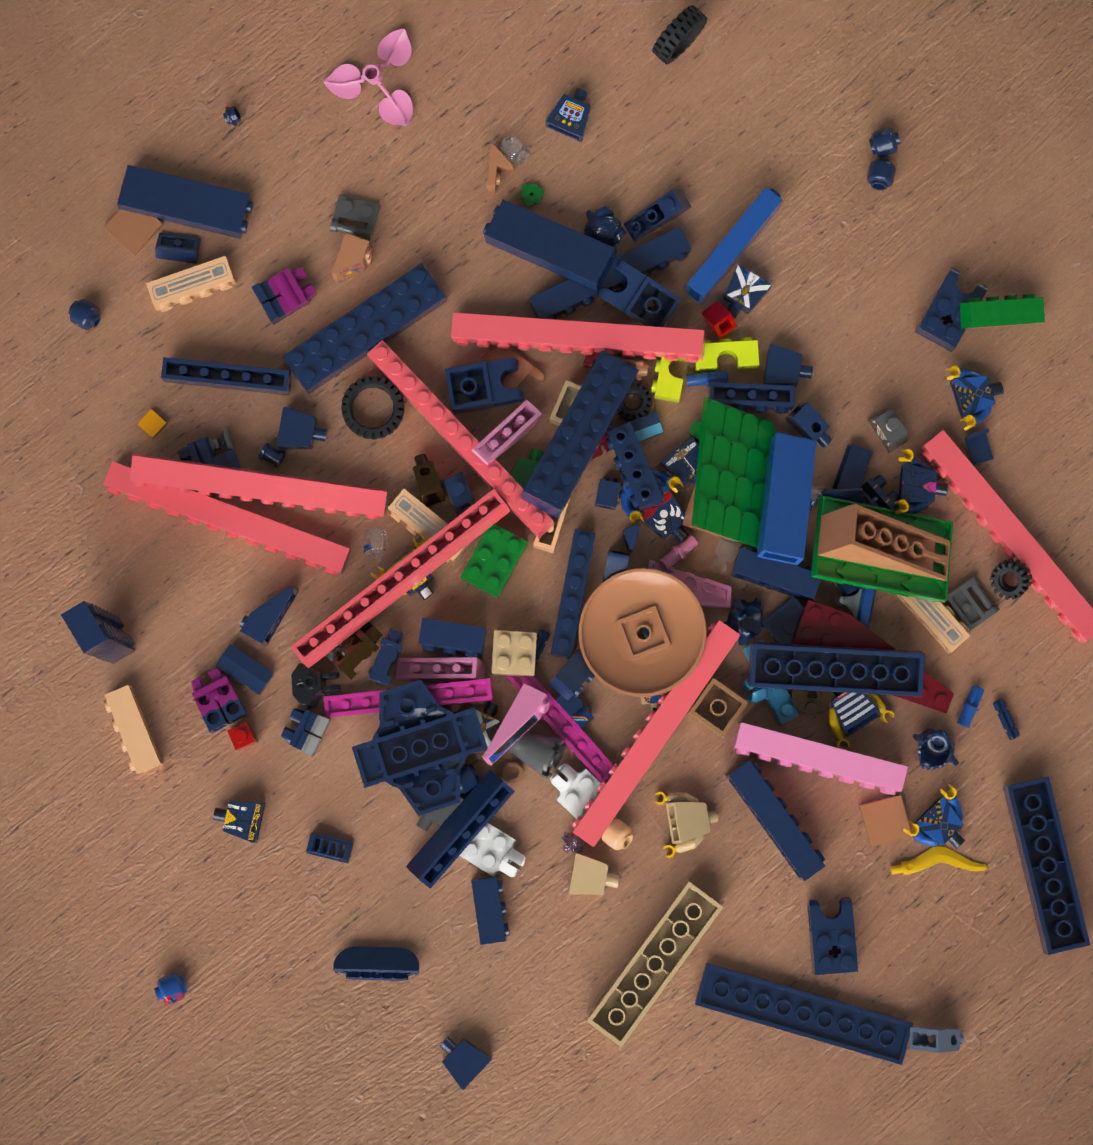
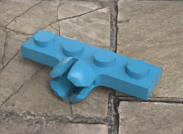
(778, 699)

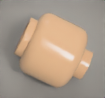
(617, 835)

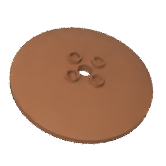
(612, 625)

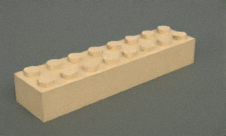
(654, 963)

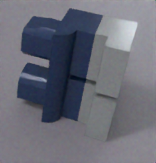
(301, 739)

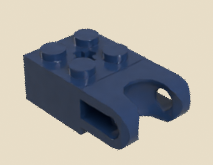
(636, 293)
(947, 305)
(487, 383)
(829, 932)

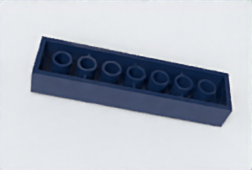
(364, 327)
(579, 434)
(98, 632)
(836, 669)
(1046, 865)

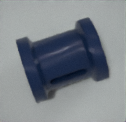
(271, 455)

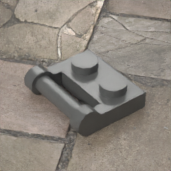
(355, 211)
(966, 607)

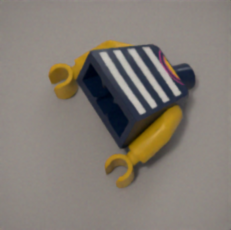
(854, 712)

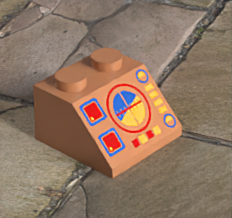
(352, 257)

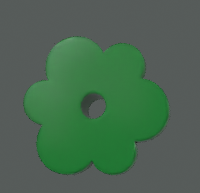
(531, 189)

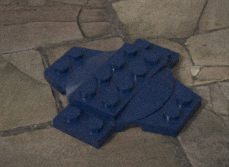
(419, 747)

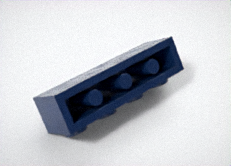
(753, 396)
(634, 466)

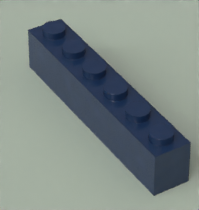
(226, 376)
(572, 593)
(460, 829)

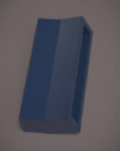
(852, 467)
(245, 669)

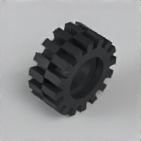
(642, 410)
(1005, 589)

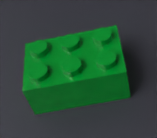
(494, 560)

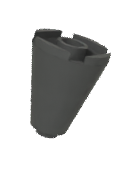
(539, 752)

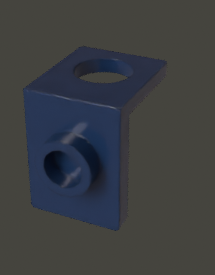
(979, 447)

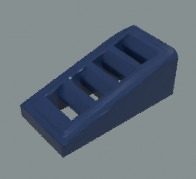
(312, 841)

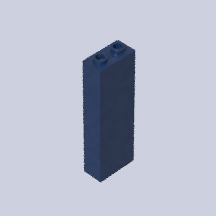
(185, 202)
(549, 245)

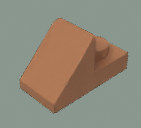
(497, 162)

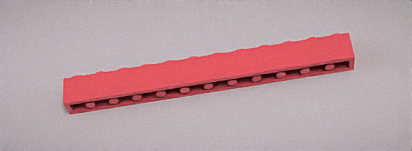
(578, 336)
(458, 437)
(258, 485)
(233, 521)
(1011, 534)
(400, 578)
(653, 737)

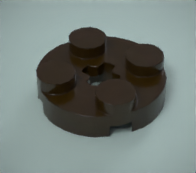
(811, 705)

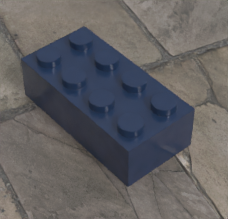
(775, 575)

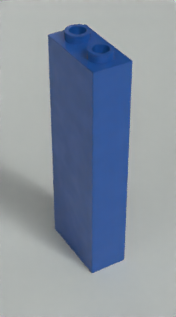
(733, 245)
(786, 498)

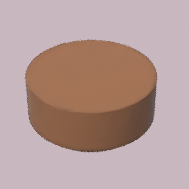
(512, 772)

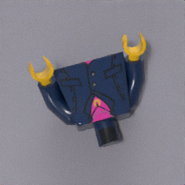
(917, 484)

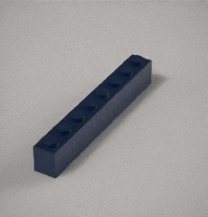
(645, 258)

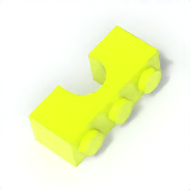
(743, 351)
(666, 386)

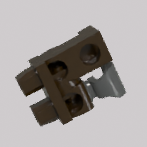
(355, 649)

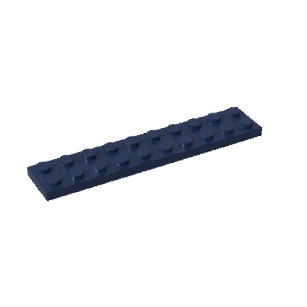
(803, 1013)

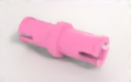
(678, 553)

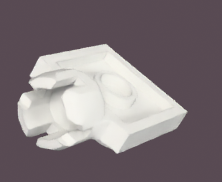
(575, 789)
(493, 852)

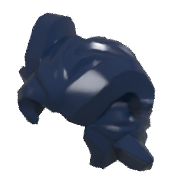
(604, 226)
(745, 619)
(935, 749)

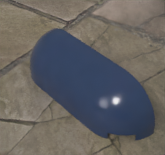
(376, 963)

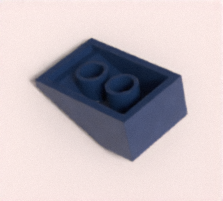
(265, 620)

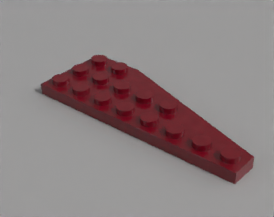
(834, 627)

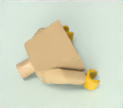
(687, 820)

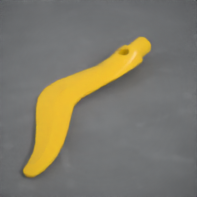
(934, 856)

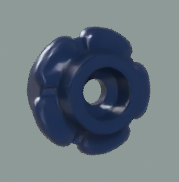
(232, 115)

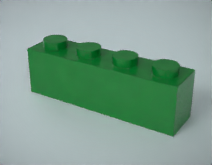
(1002, 312)

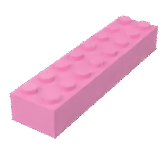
(819, 757)

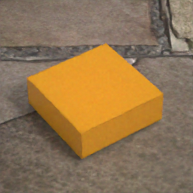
(152, 423)

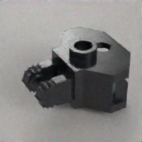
(314, 685)

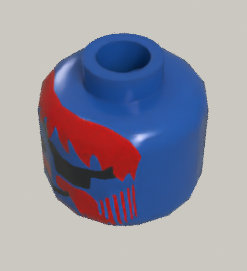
(171, 988)

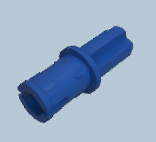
(705, 378)
(970, 706)

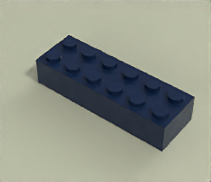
(776, 821)

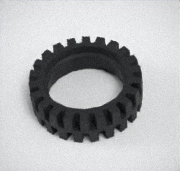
(679, 34)
(354, 390)

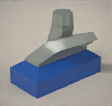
(859, 604)

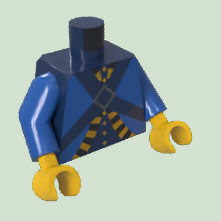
(973, 394)
(663, 481)
(939, 822)

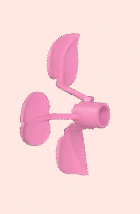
(346, 79)

